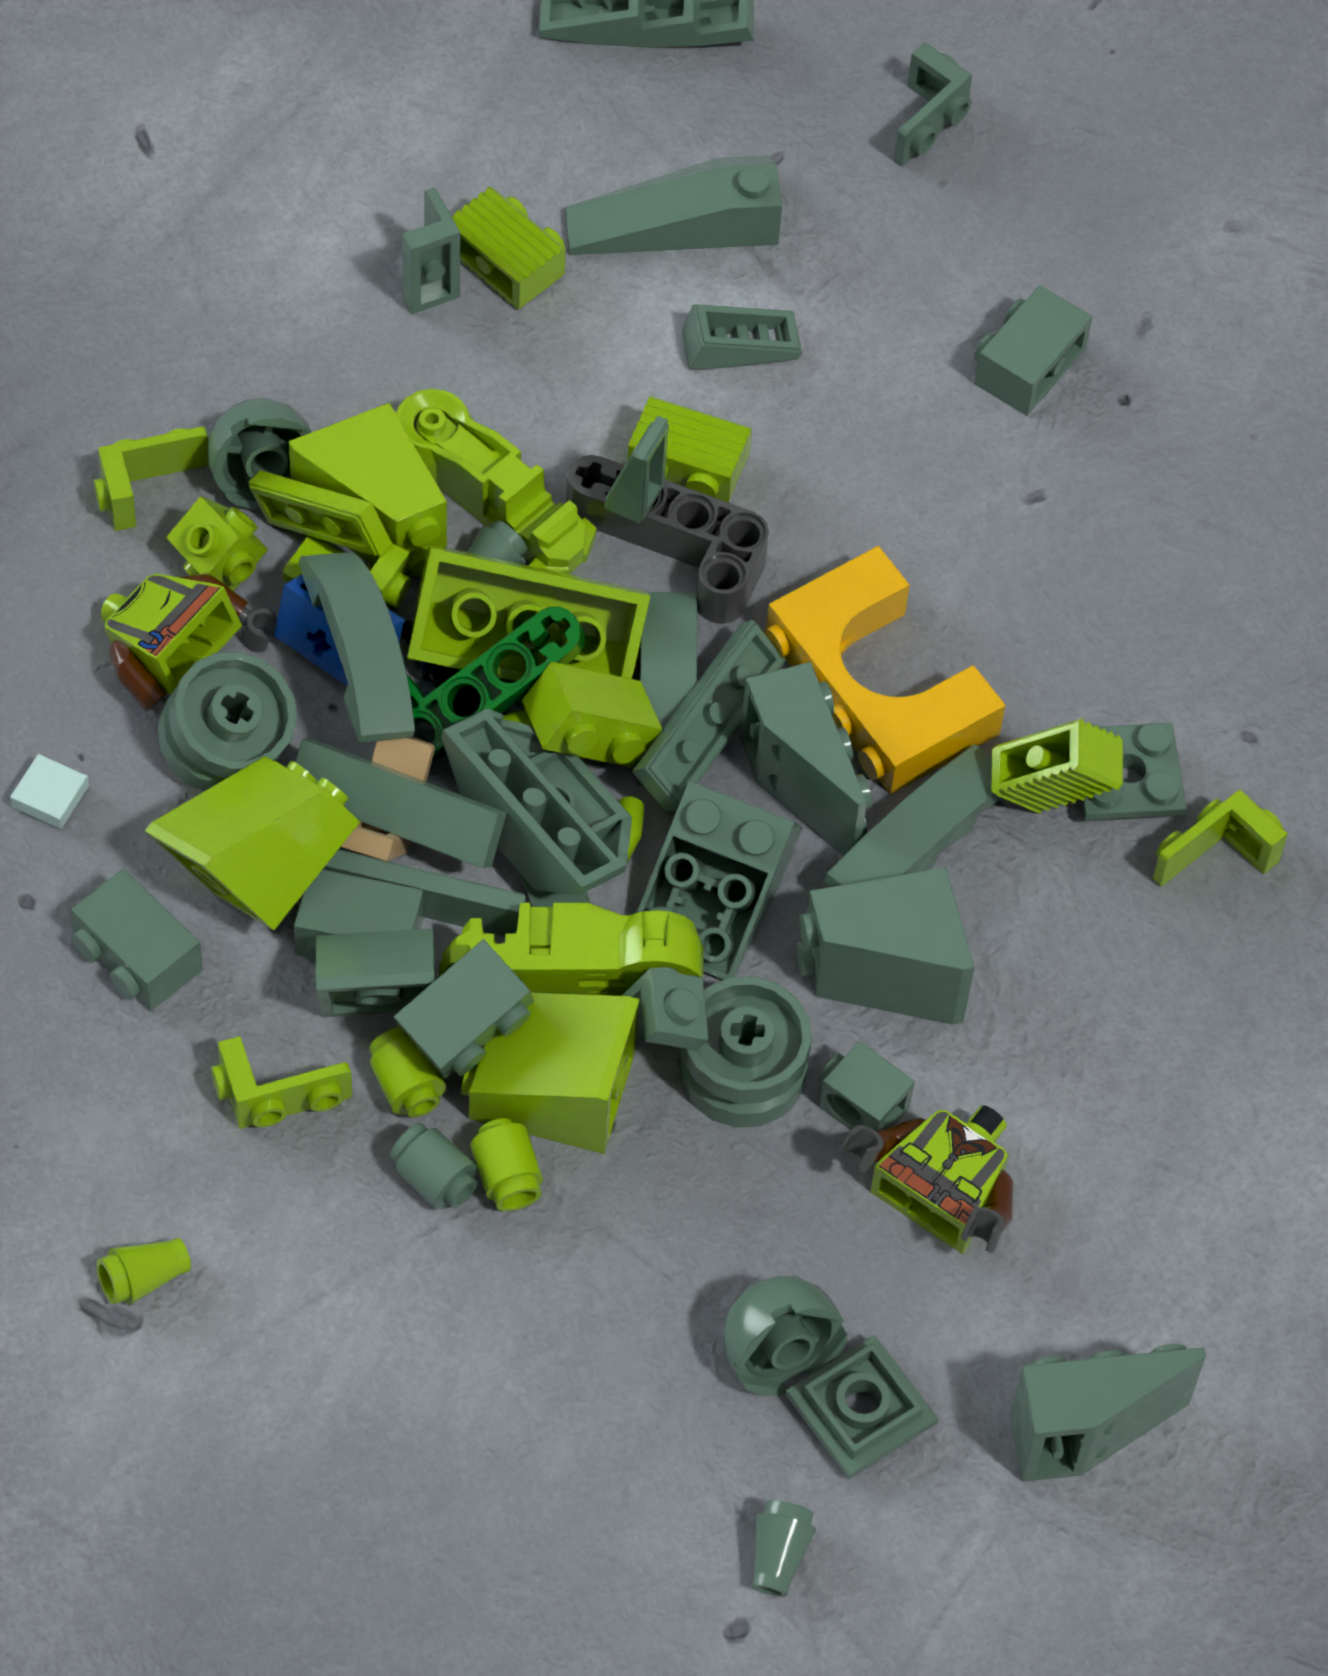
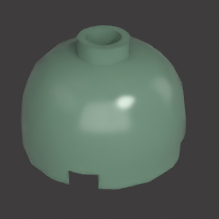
(252, 439)
(780, 1332)

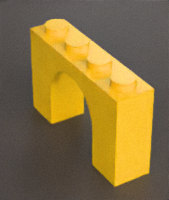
(893, 736)

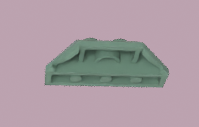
(559, 820)

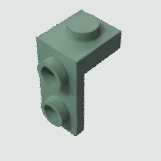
(945, 88)
(670, 1008)

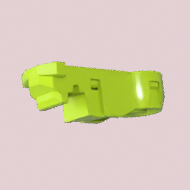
(492, 482)
(587, 947)

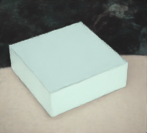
(49, 791)

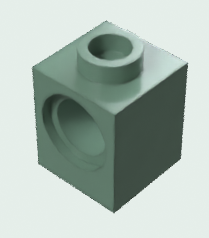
(864, 1089)

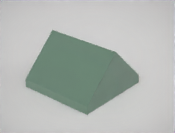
(373, 971)

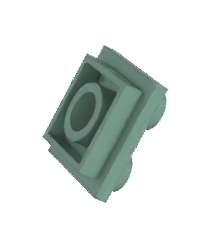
(1153, 754)
(857, 1438)

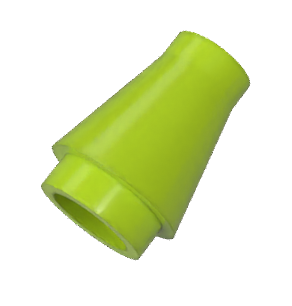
(139, 1269)

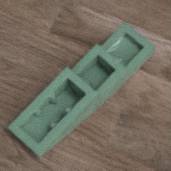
(648, 22)
(922, 823)

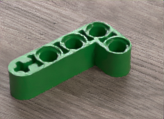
(483, 672)

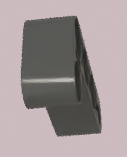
(664, 531)

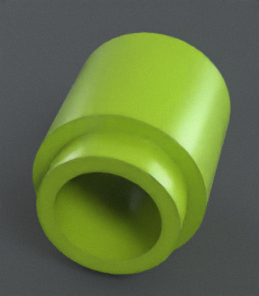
(405, 1074)
(507, 1164)

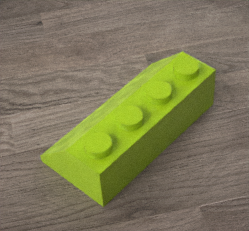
(477, 600)

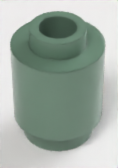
(434, 1167)

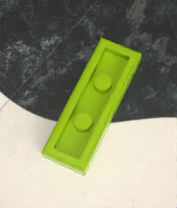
(320, 513)

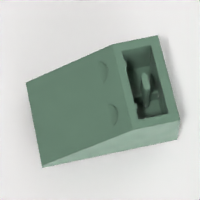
(803, 754)
(721, 872)
(1088, 1409)

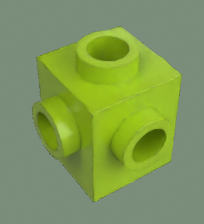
(218, 542)

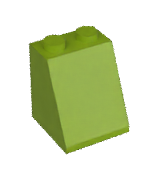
(379, 464)
(258, 836)
(559, 1069)

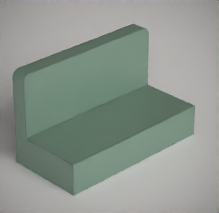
(431, 258)

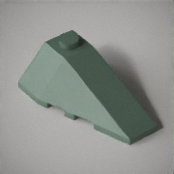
(691, 208)

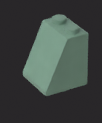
(889, 946)

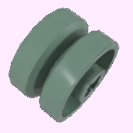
(225, 718)
(753, 1055)

